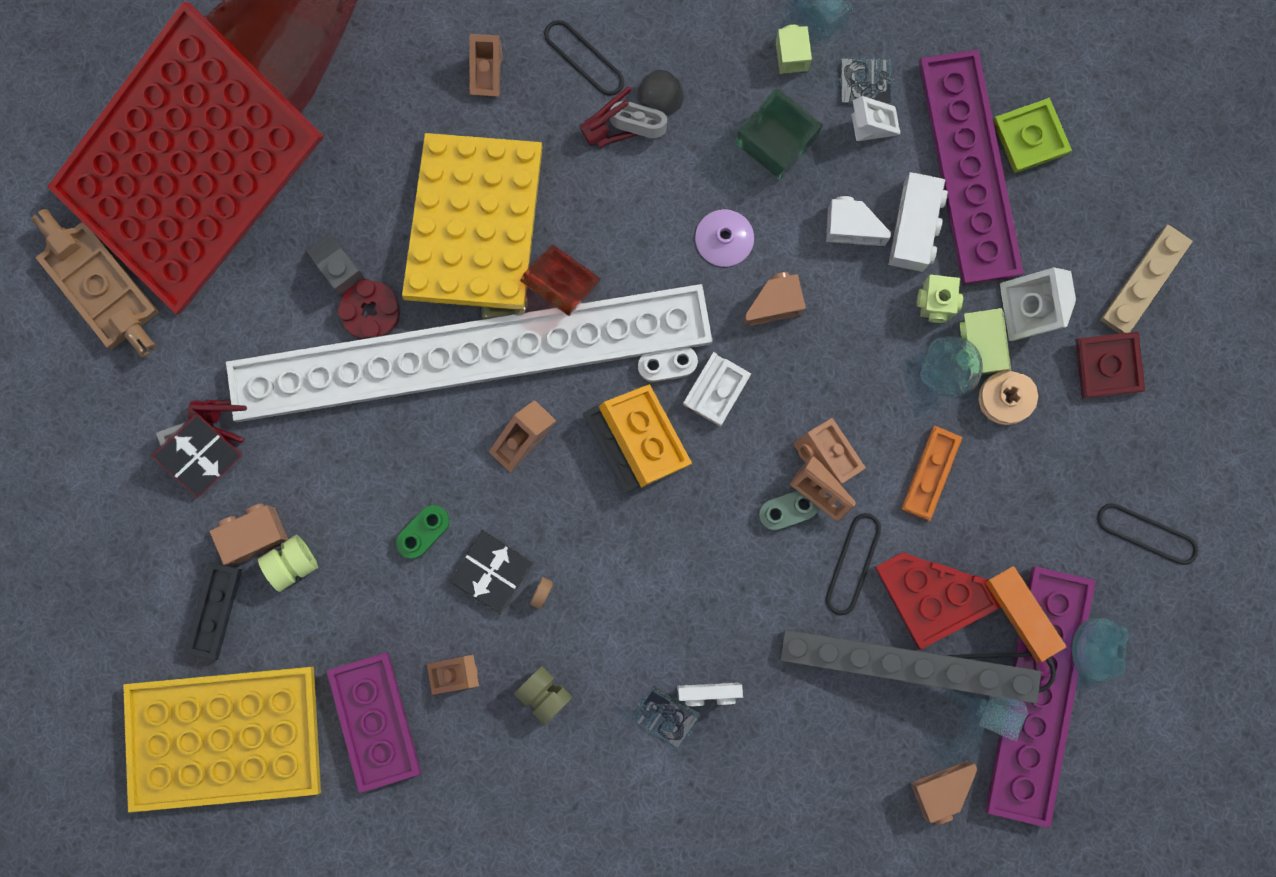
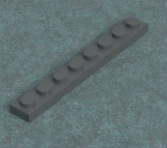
(912, 666)

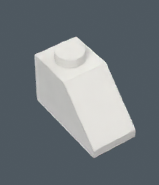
(854, 223)

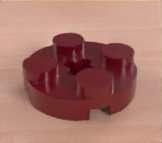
(363, 294)

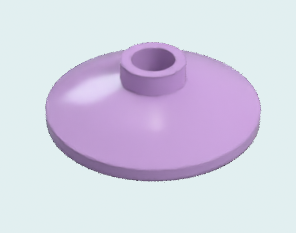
(724, 251)

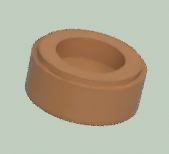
(541, 593)

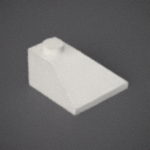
(1038, 302)

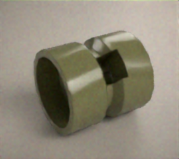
(543, 695)

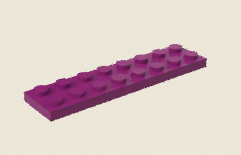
(971, 167)
(1030, 769)

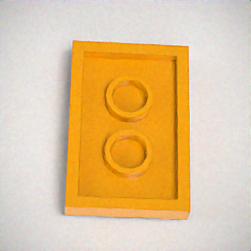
(645, 435)

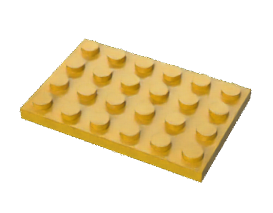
(473, 221)
(221, 739)

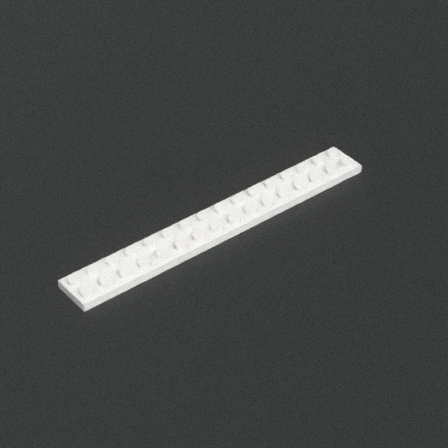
(468, 353)

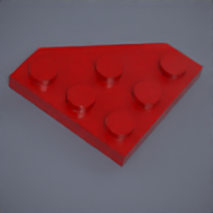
(934, 597)

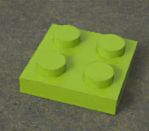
(1032, 135)

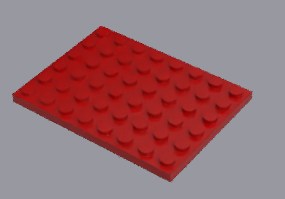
(184, 158)

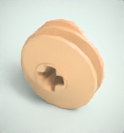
(1022, 397)

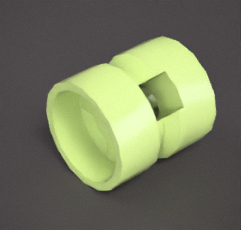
(284, 565)

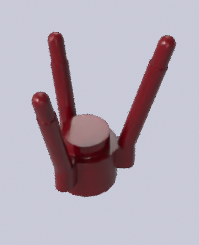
(595, 128)
(211, 410)

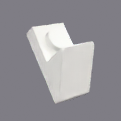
(874, 119)

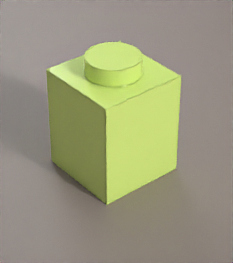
(793, 49)

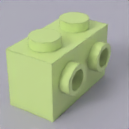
(989, 336)

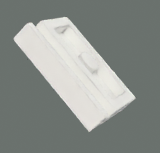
(717, 389)
(696, 694)

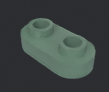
(789, 511)

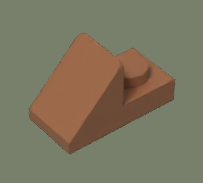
(484, 64)
(453, 674)

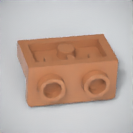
(831, 449)

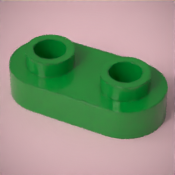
(423, 532)

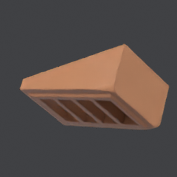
(814, 474)

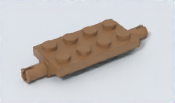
(96, 284)

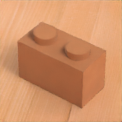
(248, 534)

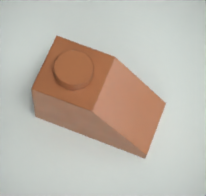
(777, 300)
(522, 435)
(944, 792)

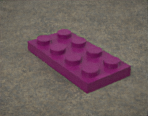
(374, 722)

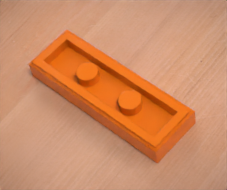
(931, 473)
(1025, 614)

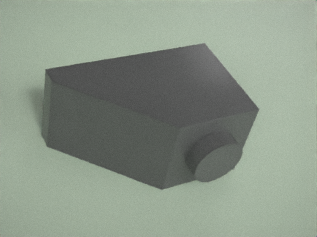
(335, 264)

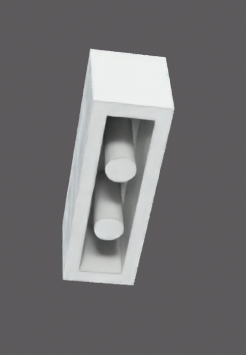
(918, 222)

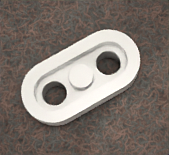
(668, 365)

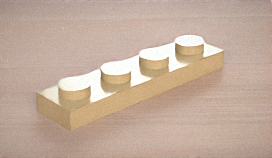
(1146, 280)

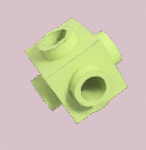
(940, 298)

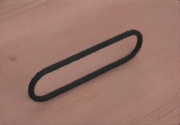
(587, 44)
(841, 559)
(1178, 561)

